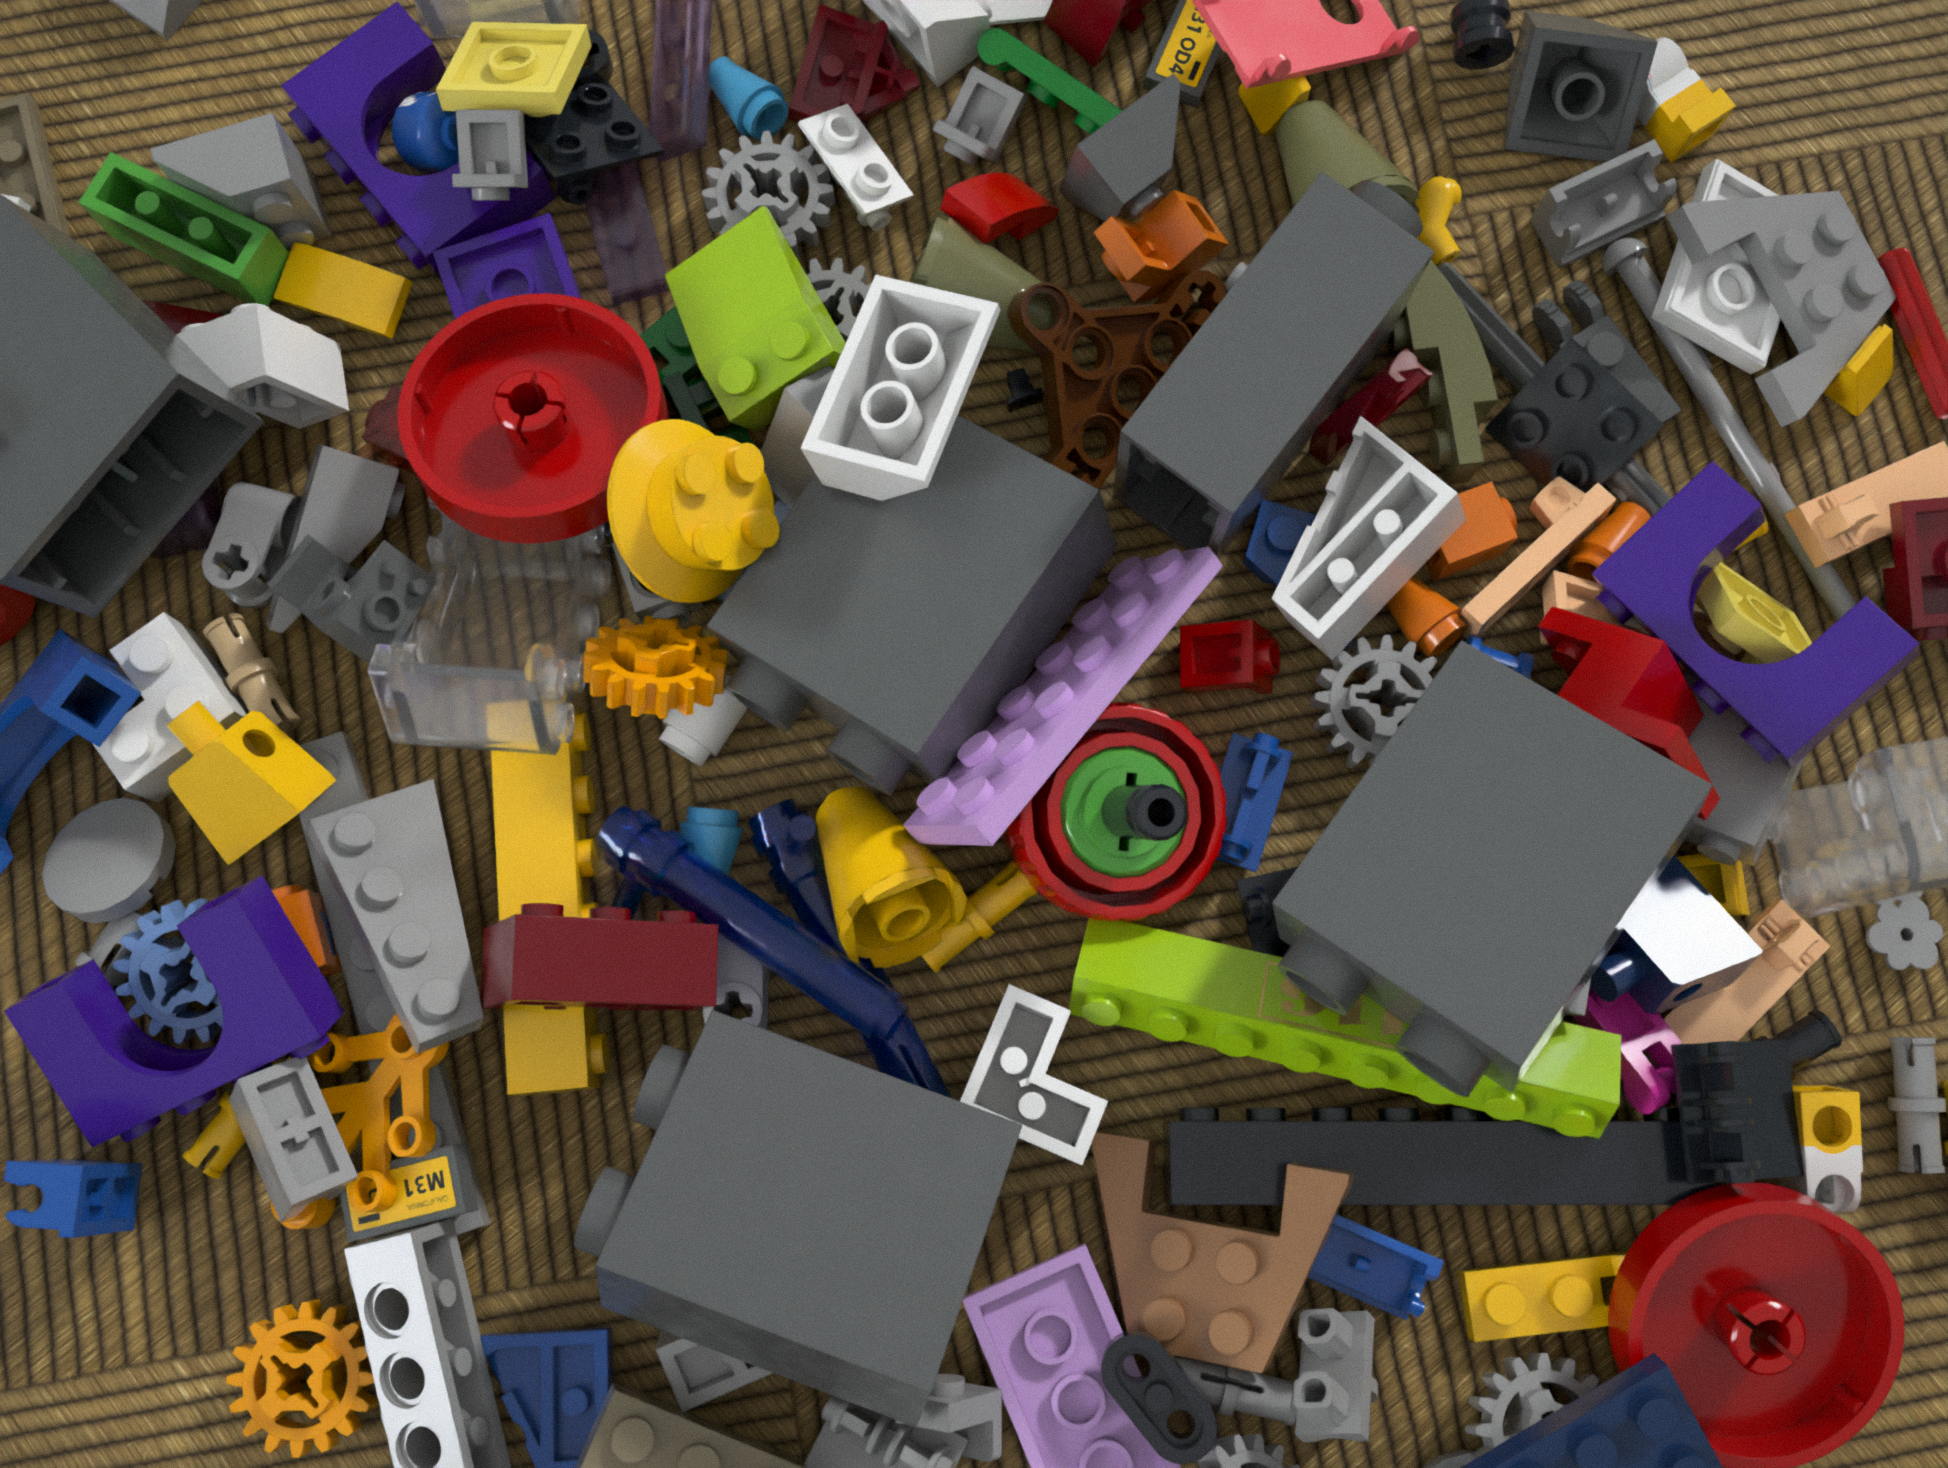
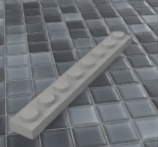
(367, 994)

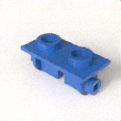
(1253, 784)

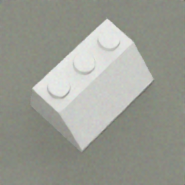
(936, 32)
(897, 388)

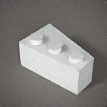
(1366, 541)

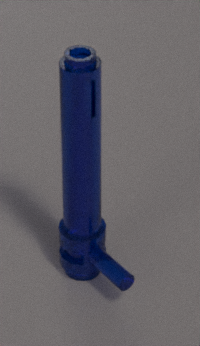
(669, 867)
(798, 871)

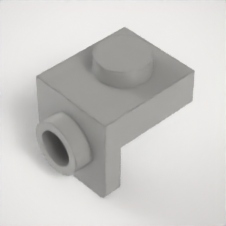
(981, 118)
(491, 153)
(968, 1410)

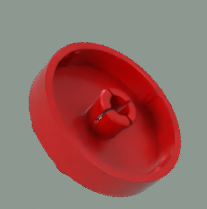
(524, 414)
(1823, 1310)

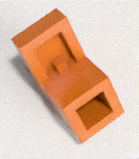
(1162, 245)

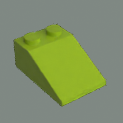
(752, 318)

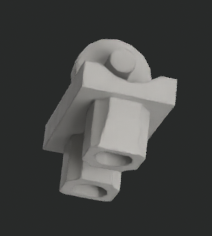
(1335, 1375)

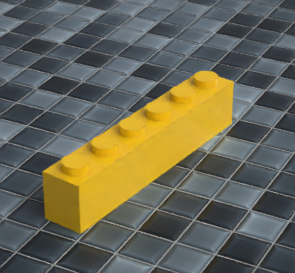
(547, 860)

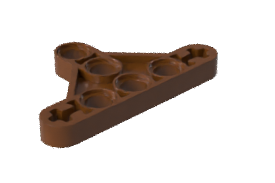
(1123, 350)

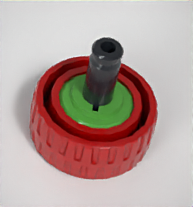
(1123, 819)

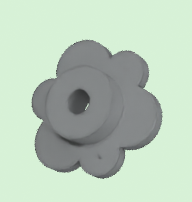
(1919, 935)

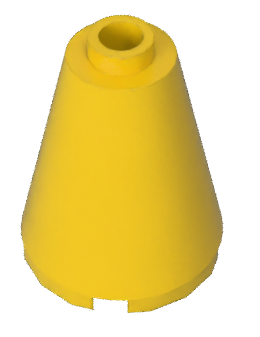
(881, 882)

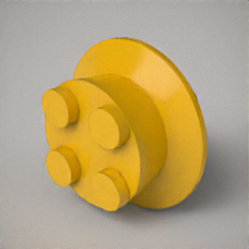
(689, 509)

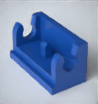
(78, 1195)
(1375, 1268)

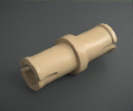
(250, 672)

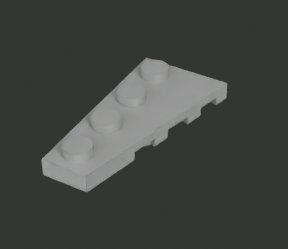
(404, 904)

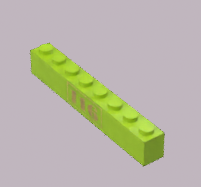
(1248, 1008)

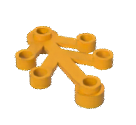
(368, 1113)

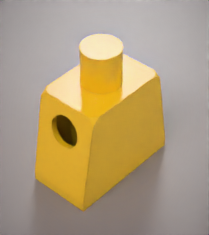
(242, 778)

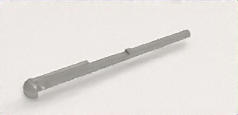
(1628, 260)

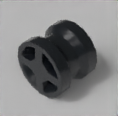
(1481, 33)

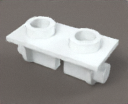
(856, 164)

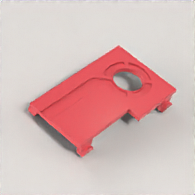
(1298, 37)

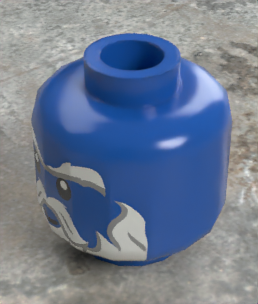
(425, 133)

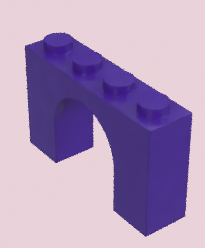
(348, 104)
(1782, 703)
(122, 1078)

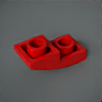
(997, 205)

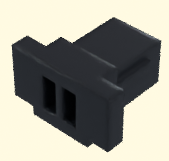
(1021, 390)

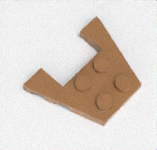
(1205, 1283)

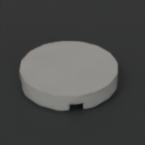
(108, 860)

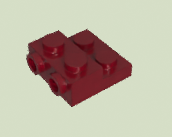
(1919, 581)

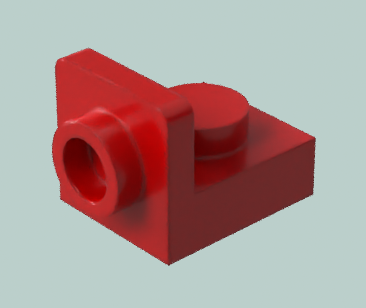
(1228, 657)

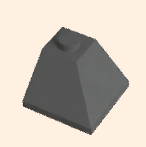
(1575, 87)
(1127, 158)

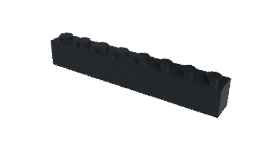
(1425, 1161)

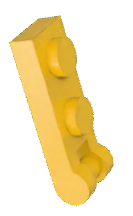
(1537, 1296)

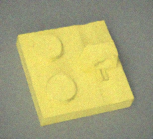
(515, 67)
(1749, 619)

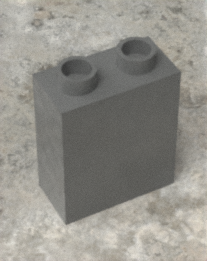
(1270, 363)
(99, 421)
(914, 606)
(1483, 870)
(800, 1214)

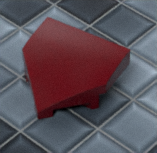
(849, 65)
(1373, 402)

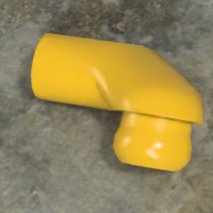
(1435, 207)

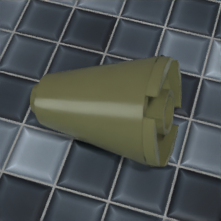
(1319, 140)
(964, 265)

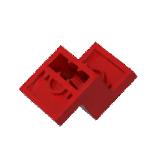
(1628, 685)

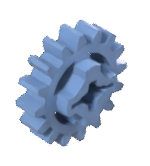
(161, 977)

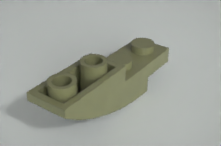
(1462, 382)

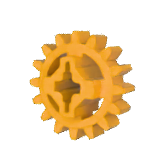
(654, 666)
(282, 1394)

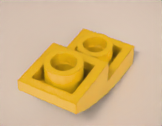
(343, 290)

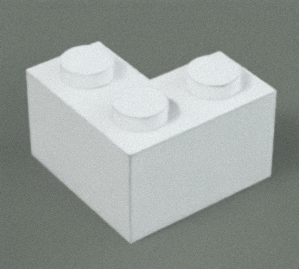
(273, 364)
(172, 674)
(1014, 1081)

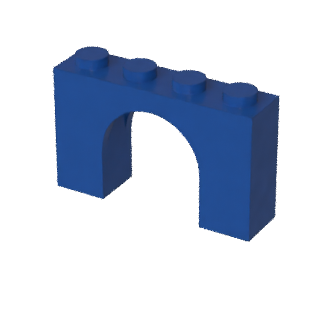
(60, 696)

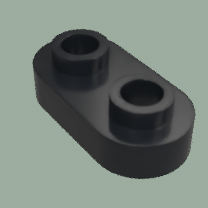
(1157, 1395)

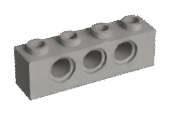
(426, 1349)

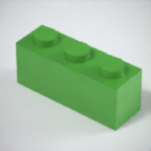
(186, 230)

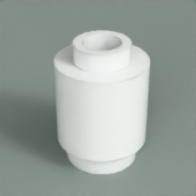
(704, 730)

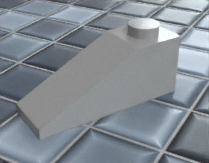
(340, 509)

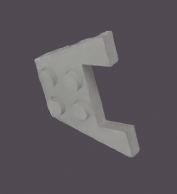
(1812, 271)

